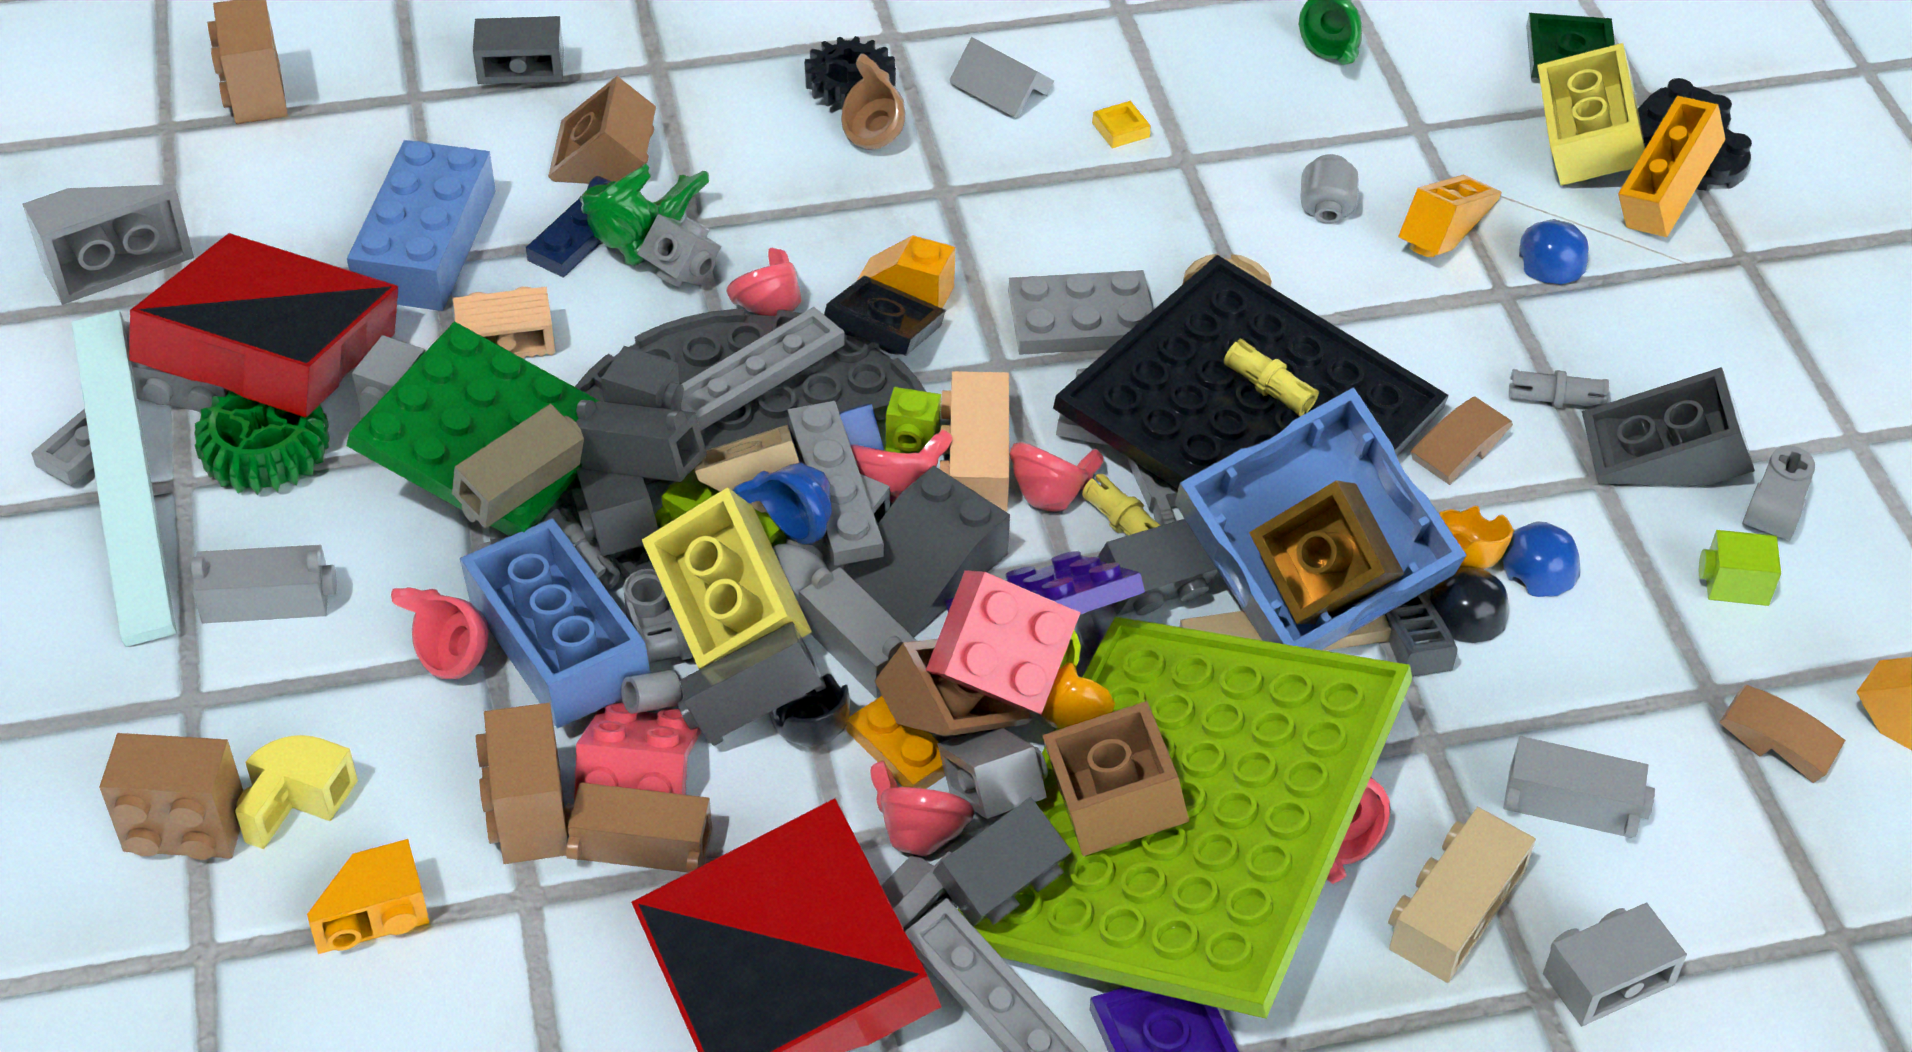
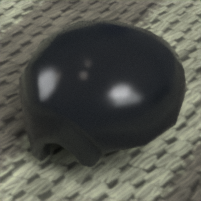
(1472, 604)
(815, 715)

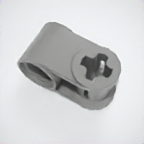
(1781, 493)
(653, 617)

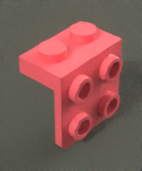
(635, 750)

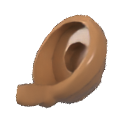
(873, 108)

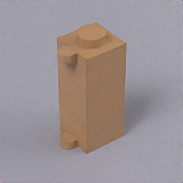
(638, 827)

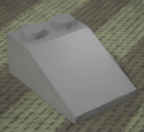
(106, 236)

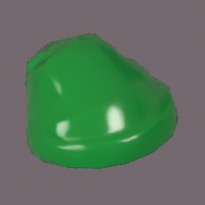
(1331, 29)

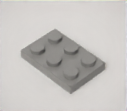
(1076, 310)

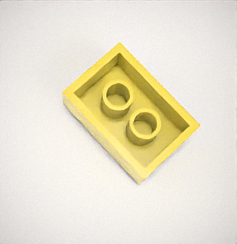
(1591, 114)
(722, 577)

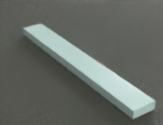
(123, 480)

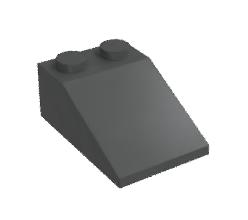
(1670, 435)
(929, 542)

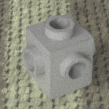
(680, 250)

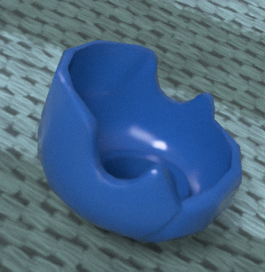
(1554, 252)
(1543, 559)

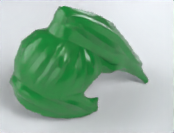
(623, 216)

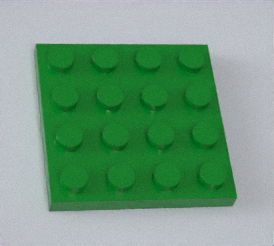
(453, 406)

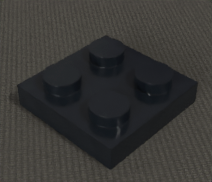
(884, 315)

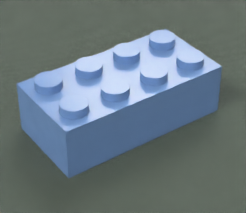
(425, 221)
(555, 621)

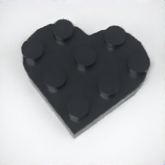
(1734, 155)

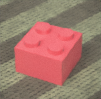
(1003, 641)

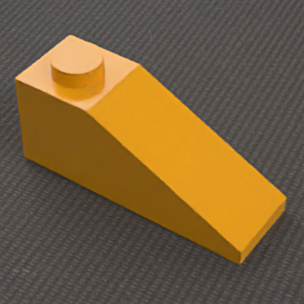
(1446, 213)

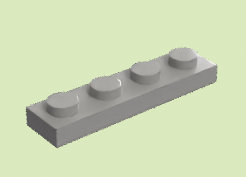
(760, 366)
(823, 444)
(987, 984)

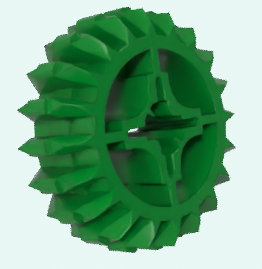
(258, 444)

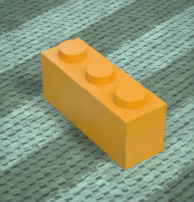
(1672, 166)

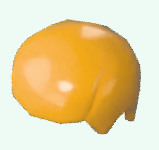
(1479, 538)
(1075, 699)

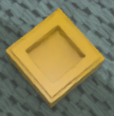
(1121, 124)

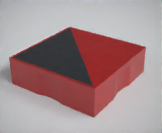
(262, 323)
(787, 945)

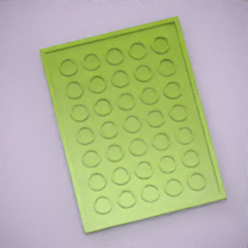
(1270, 772)

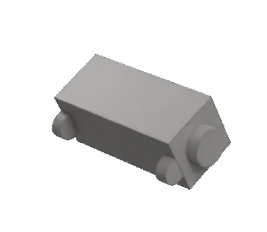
(262, 583)
(851, 625)
(1578, 787)

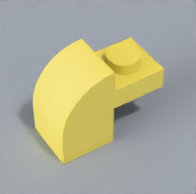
(293, 774)

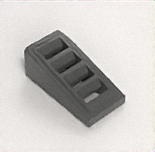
(1423, 658)

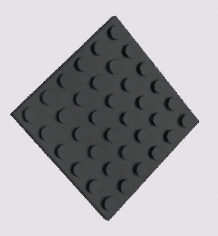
(1180, 409)

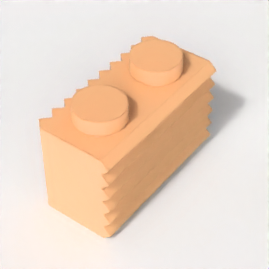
(510, 319)

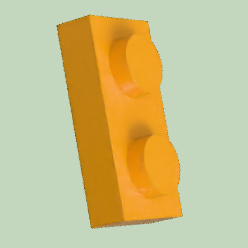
(907, 751)

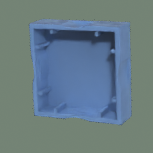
(1266, 479)

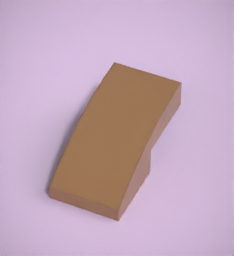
(1459, 438)
(1772, 723)

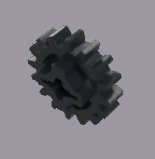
(834, 69)

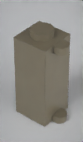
(517, 465)

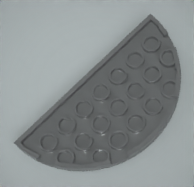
(849, 376)

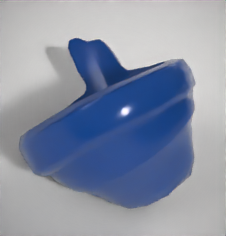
(794, 499)

